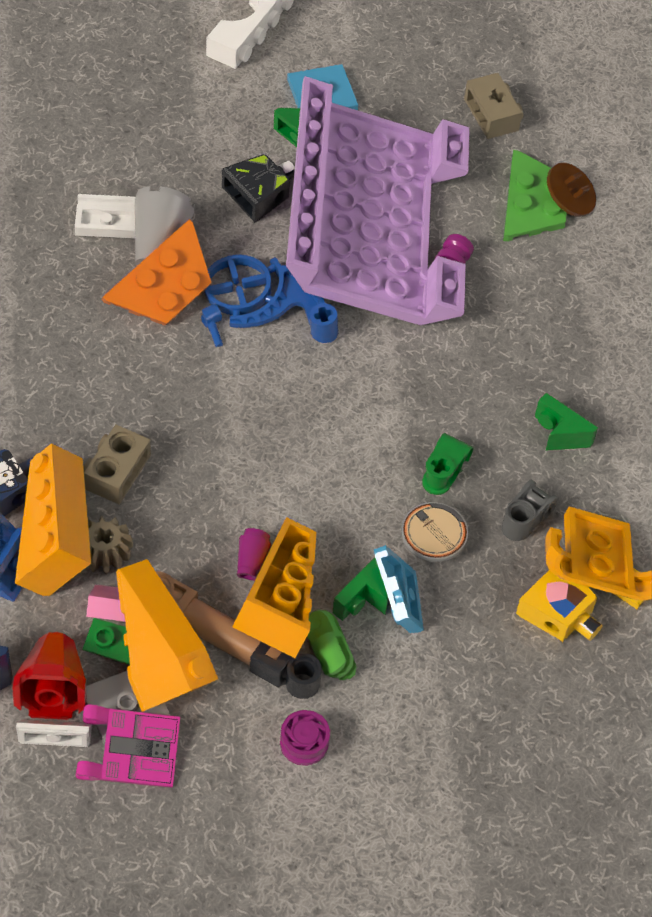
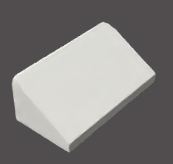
(54, 733)

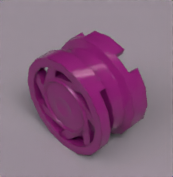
(304, 738)

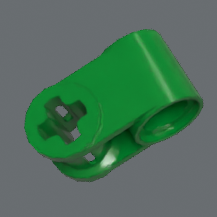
(445, 464)

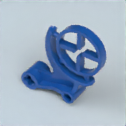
(320, 315)

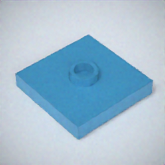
(341, 93)

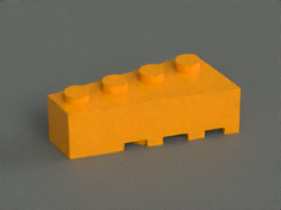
(54, 522)
(280, 596)

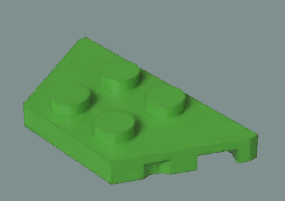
(529, 201)

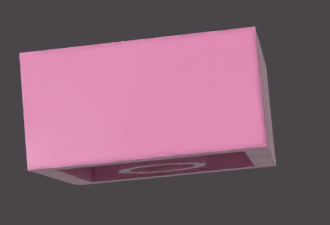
(104, 603)

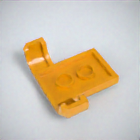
(596, 555)

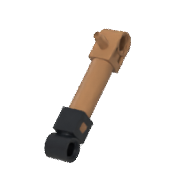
(263, 659)

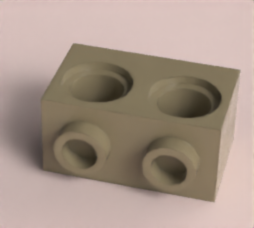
(120, 466)

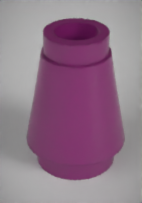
(252, 552)

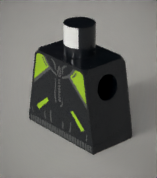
(258, 184)

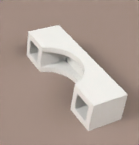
(233, 40)

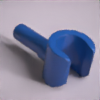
(209, 317)

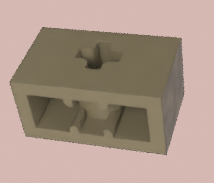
(493, 105)

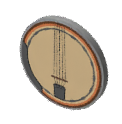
(434, 531)

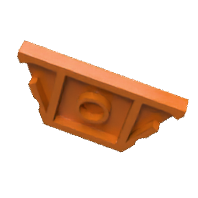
(164, 279)

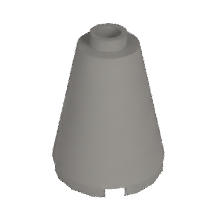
(158, 217)

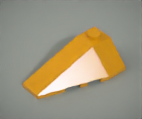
(162, 645)

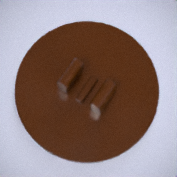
(571, 189)

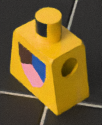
(560, 607)

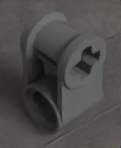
(530, 508)

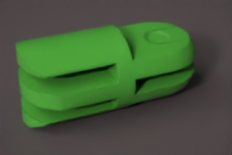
(330, 645)

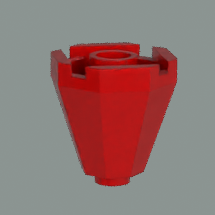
(49, 676)

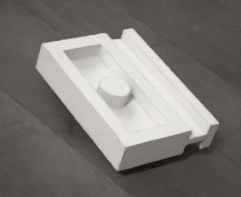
(105, 216)

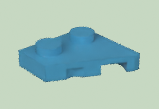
(401, 589)

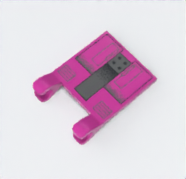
(137, 747)

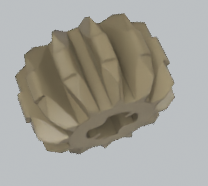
(109, 544)

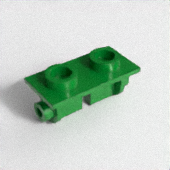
(107, 641)

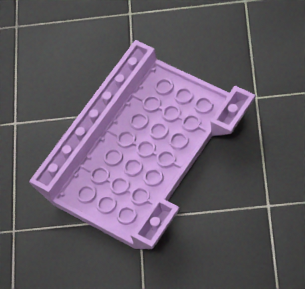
(367, 210)

